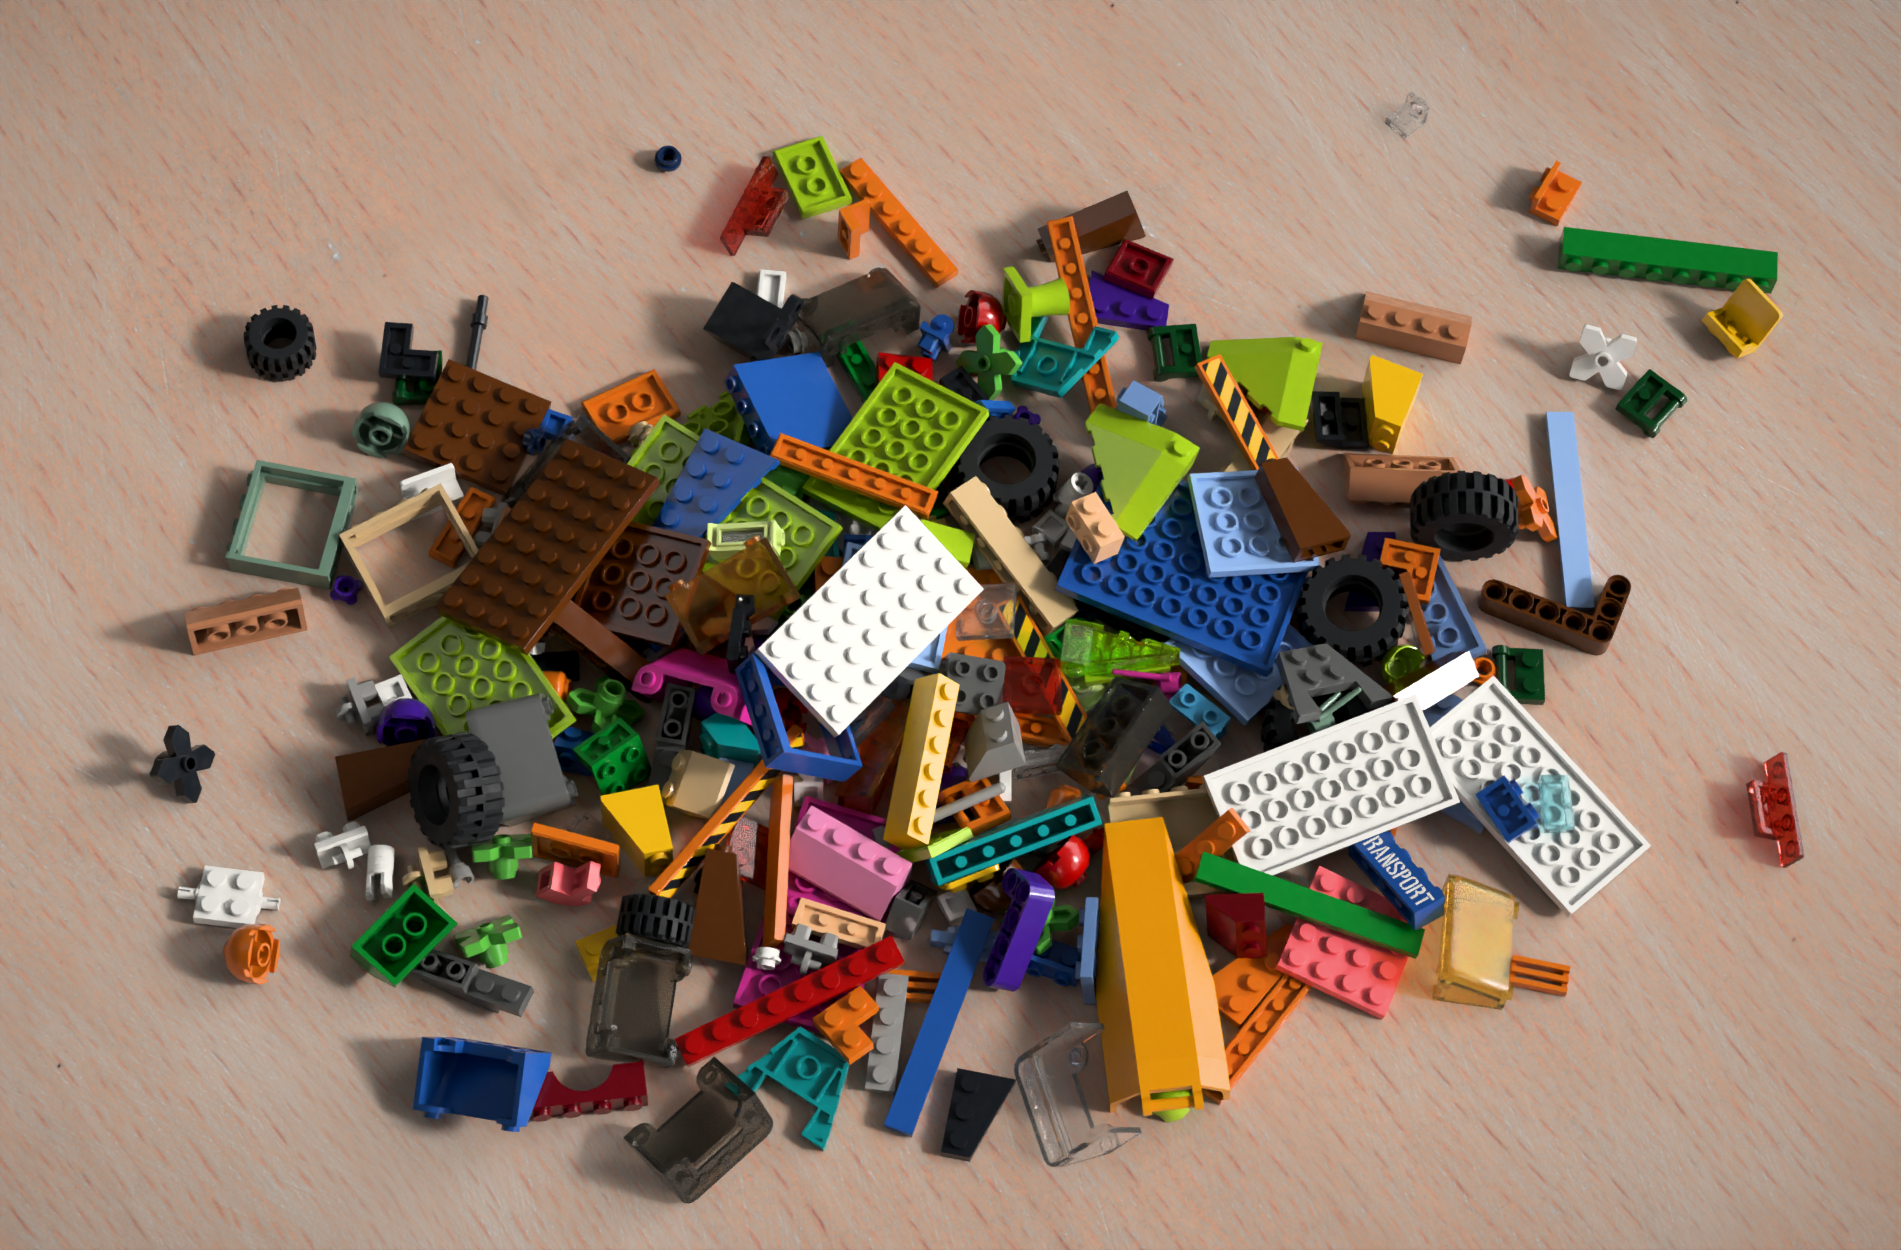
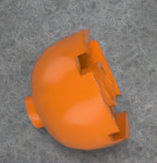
(252, 953)

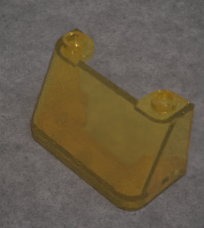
(1475, 944)

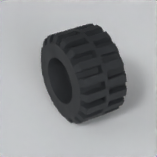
(280, 324)
(656, 918)

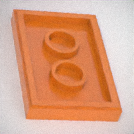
(630, 403)
(575, 849)

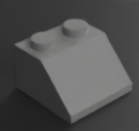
(993, 743)

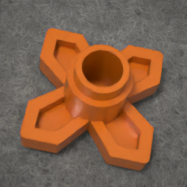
(1533, 509)

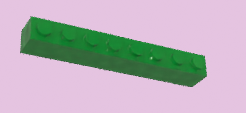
(1665, 259)

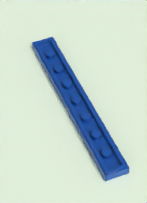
(938, 1023)

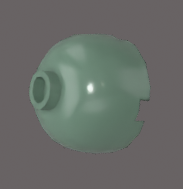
(381, 429)

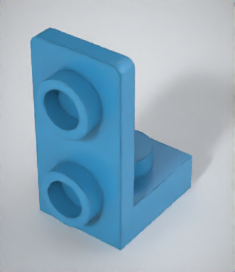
(1197, 709)

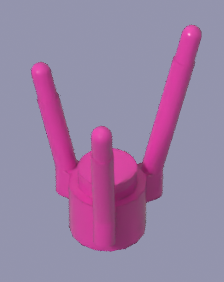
(1167, 681)

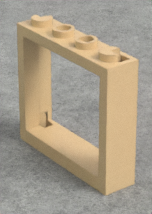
(385, 521)

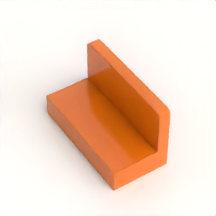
(851, 224)

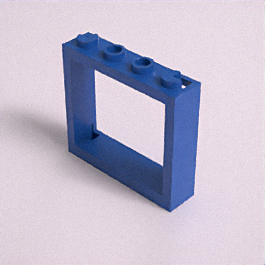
(843, 757)

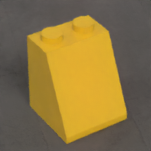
(1388, 398)
(639, 827)

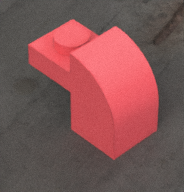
(568, 885)

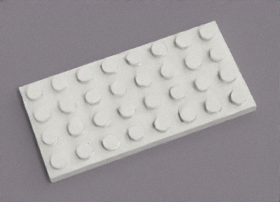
(869, 621)
(1497, 737)
(1334, 787)

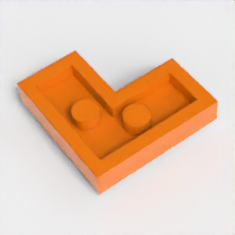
(1416, 559)
(841, 1024)

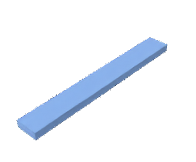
(1569, 511)

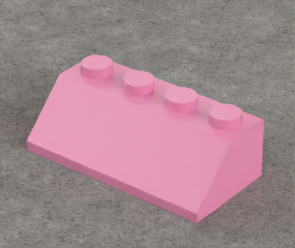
(847, 864)

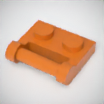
(988, 813)

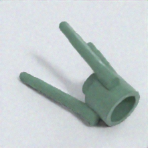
(1326, 718)

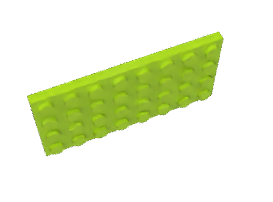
(805, 529)

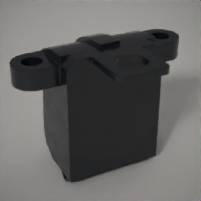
(752, 323)

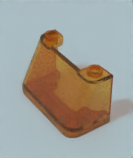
(709, 599)

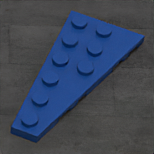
(712, 484)

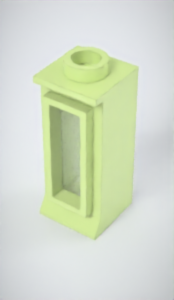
(729, 538)

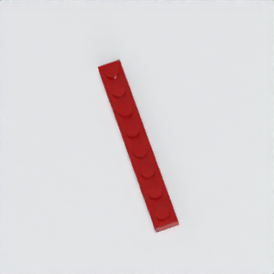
(789, 1001)

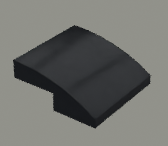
(1340, 421)

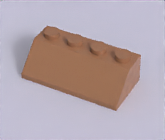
(1414, 327)
(1390, 476)
(245, 621)

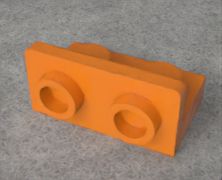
(1554, 195)

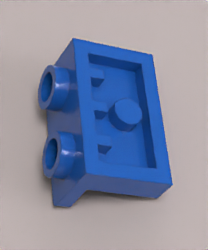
(1507, 809)
(1056, 963)

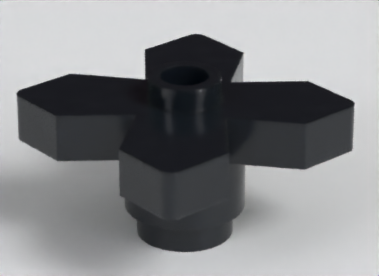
(182, 763)

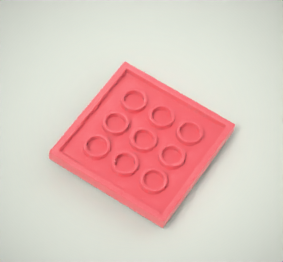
(1339, 963)

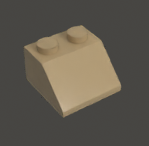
(696, 784)

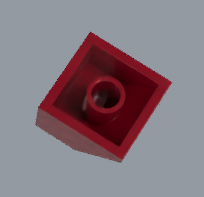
(1238, 923)

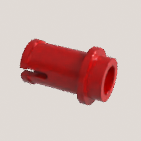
(1094, 841)

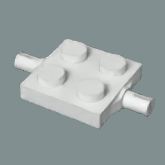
(228, 897)

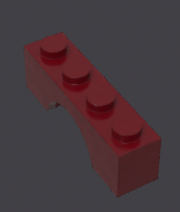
(621, 1090)

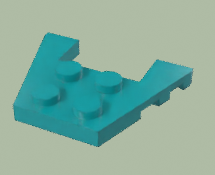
(1054, 366)
(810, 1072)

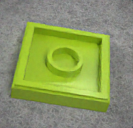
(937, 844)

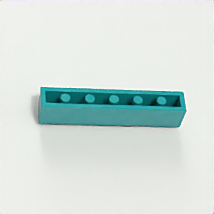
(1014, 839)

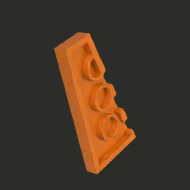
(1248, 981)

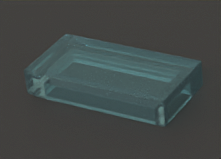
(1556, 804)

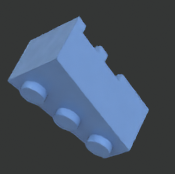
(1142, 403)

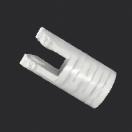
(1075, 488)
(379, 868)

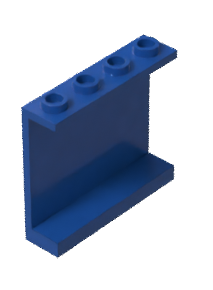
(788, 398)

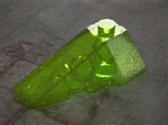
(1094, 652)

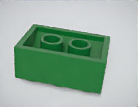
(402, 937)

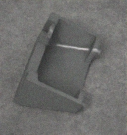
(526, 757)

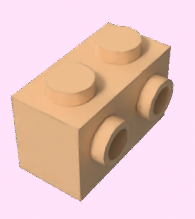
(1094, 527)

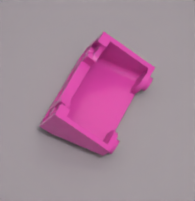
(685, 669)

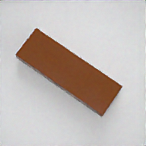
(1416, 616)

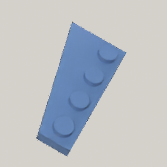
(1449, 619)

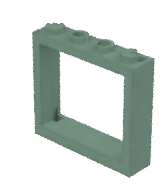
(297, 478)

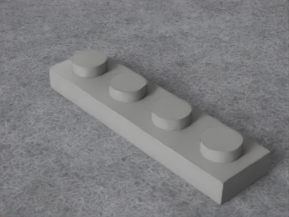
(886, 1034)

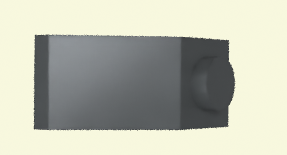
(910, 910)

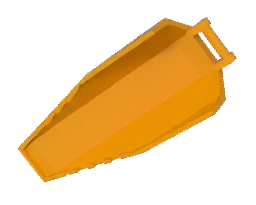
(1153, 977)

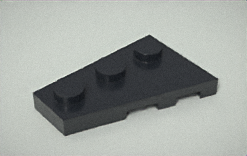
(972, 1109)

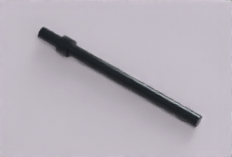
(478, 324)

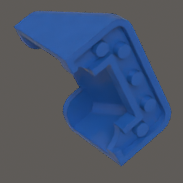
(479, 1080)

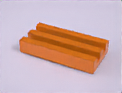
(1540, 975)
(916, 986)

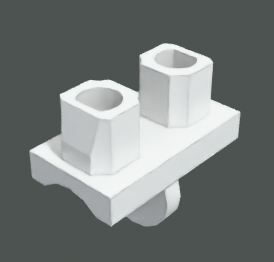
(342, 847)

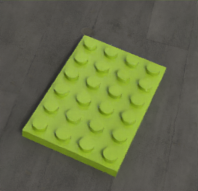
(905, 430)
(464, 670)

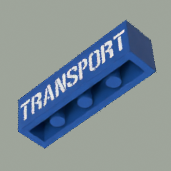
(1399, 879)

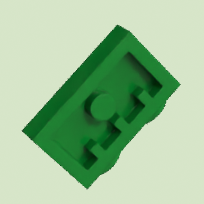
(614, 758)

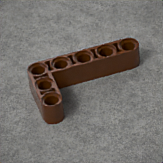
(1559, 615)
(597, 646)

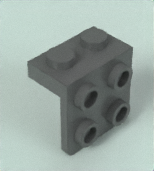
(978, 681)

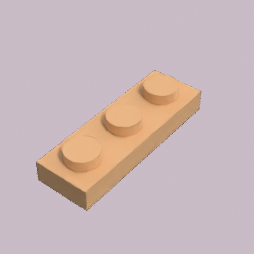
(849, 927)

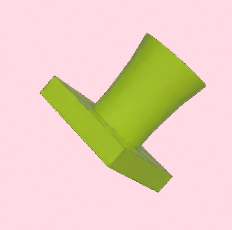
(1025, 302)

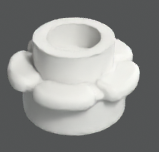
(796, 341)
(766, 958)

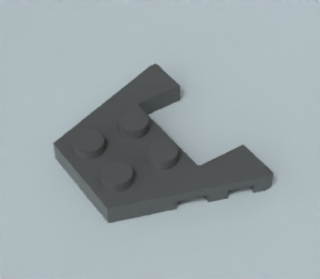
(1323, 671)

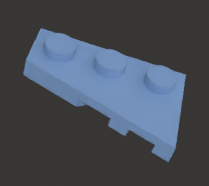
(1086, 944)

